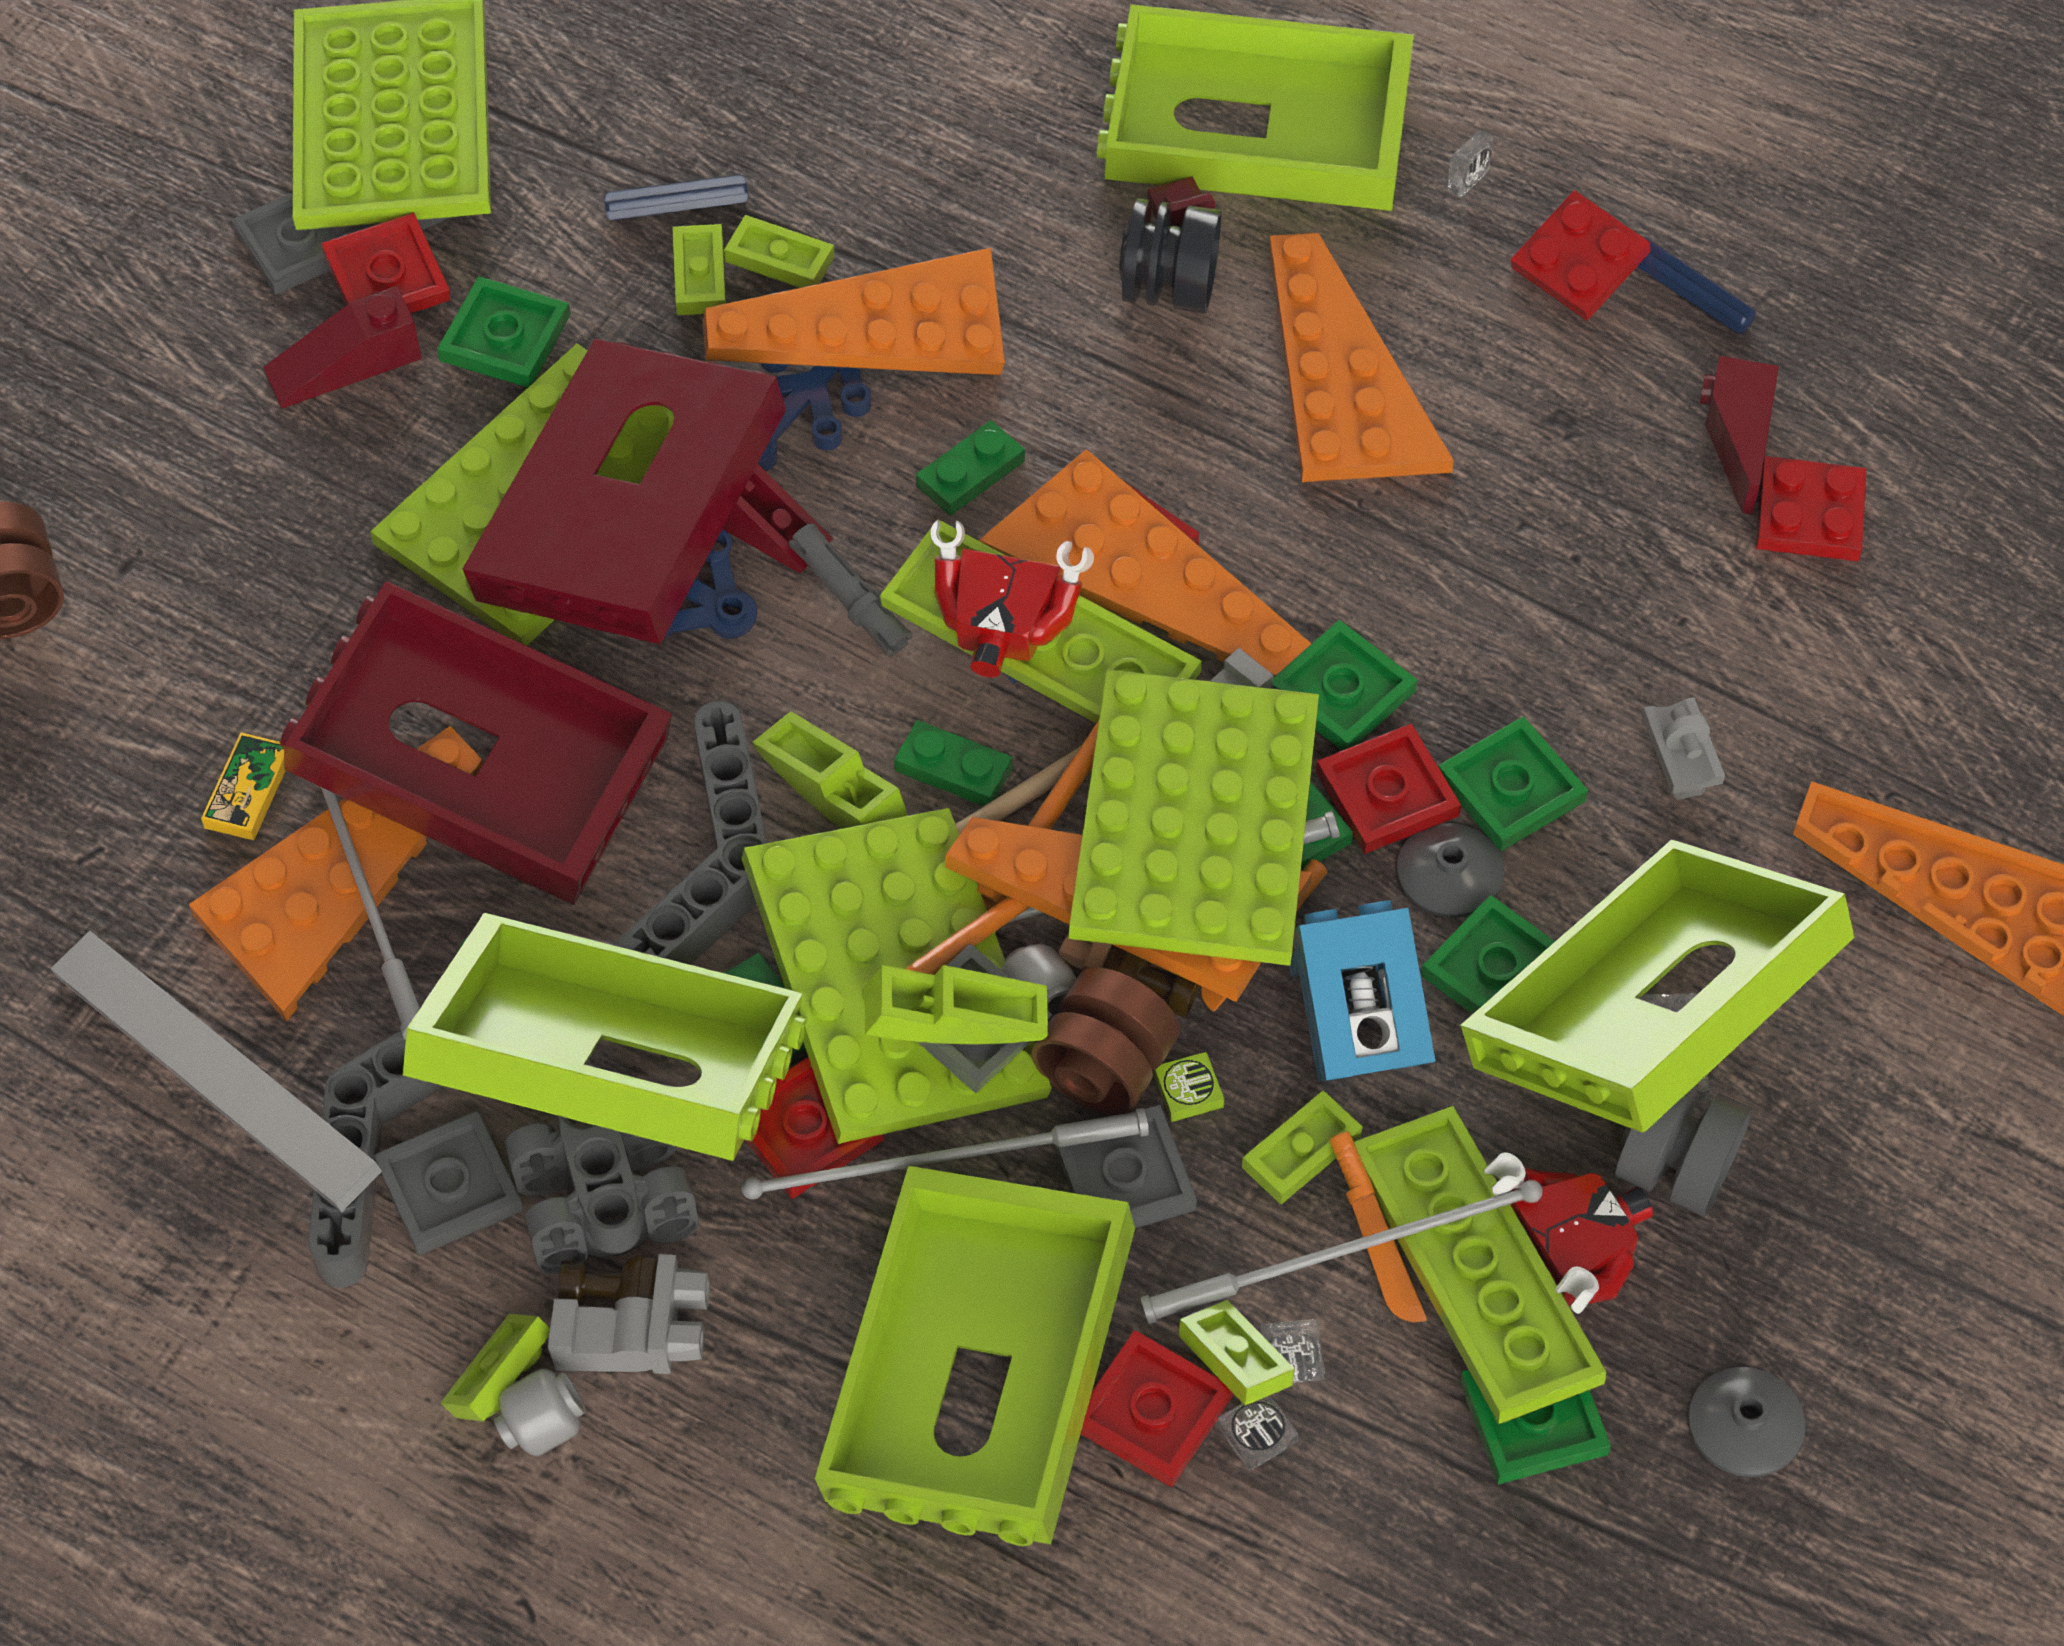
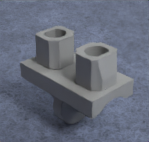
(1683, 748)

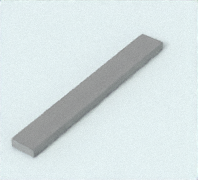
(217, 1071)

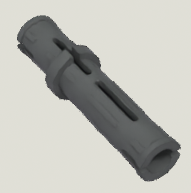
(856, 596)

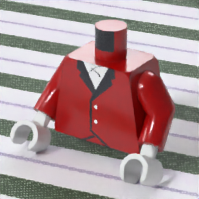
(1004, 602)
(1577, 1228)

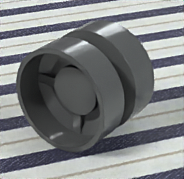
(1693, 1146)

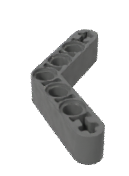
(717, 875)
(361, 1124)

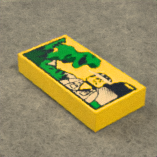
(245, 787)

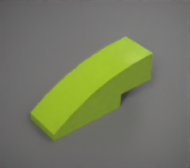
(828, 774)
(954, 1007)

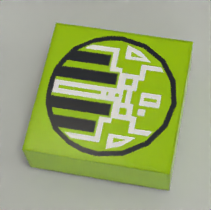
(1188, 1087)

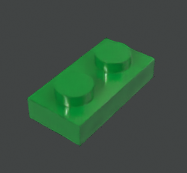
(970, 467)
(953, 763)

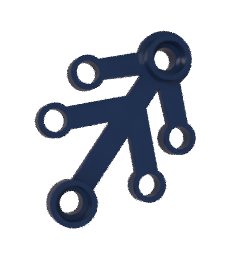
(812, 389)
(712, 601)

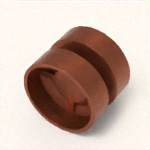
(28, 574)
(1106, 1041)

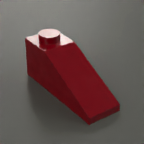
(346, 348)
(1739, 421)
(769, 519)

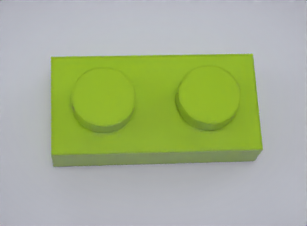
(779, 253)
(698, 268)
(1299, 1147)
(1236, 1352)
(497, 1366)

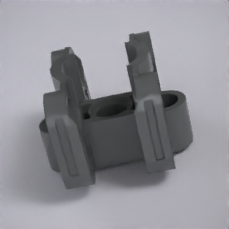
(572, 1226)

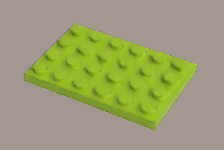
(390, 112)
(451, 509)
(1195, 818)
(835, 915)

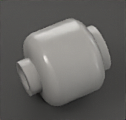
(1041, 966)
(539, 1412)

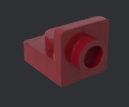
(1179, 195)

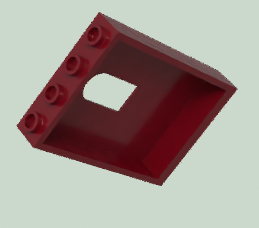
(615, 548)
(551, 785)

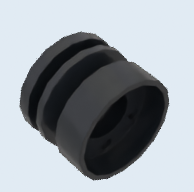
(1171, 255)

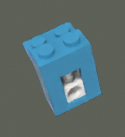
(1336, 945)

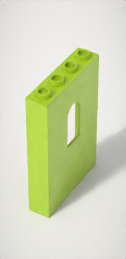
(1330, 94)
(534, 1002)
(1576, 1014)
(988, 1274)

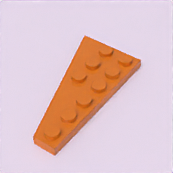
(899, 318)
(1344, 387)
(1143, 565)
(1041, 872)
(1966, 887)
(299, 898)

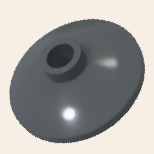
(1446, 887)
(1743, 1444)

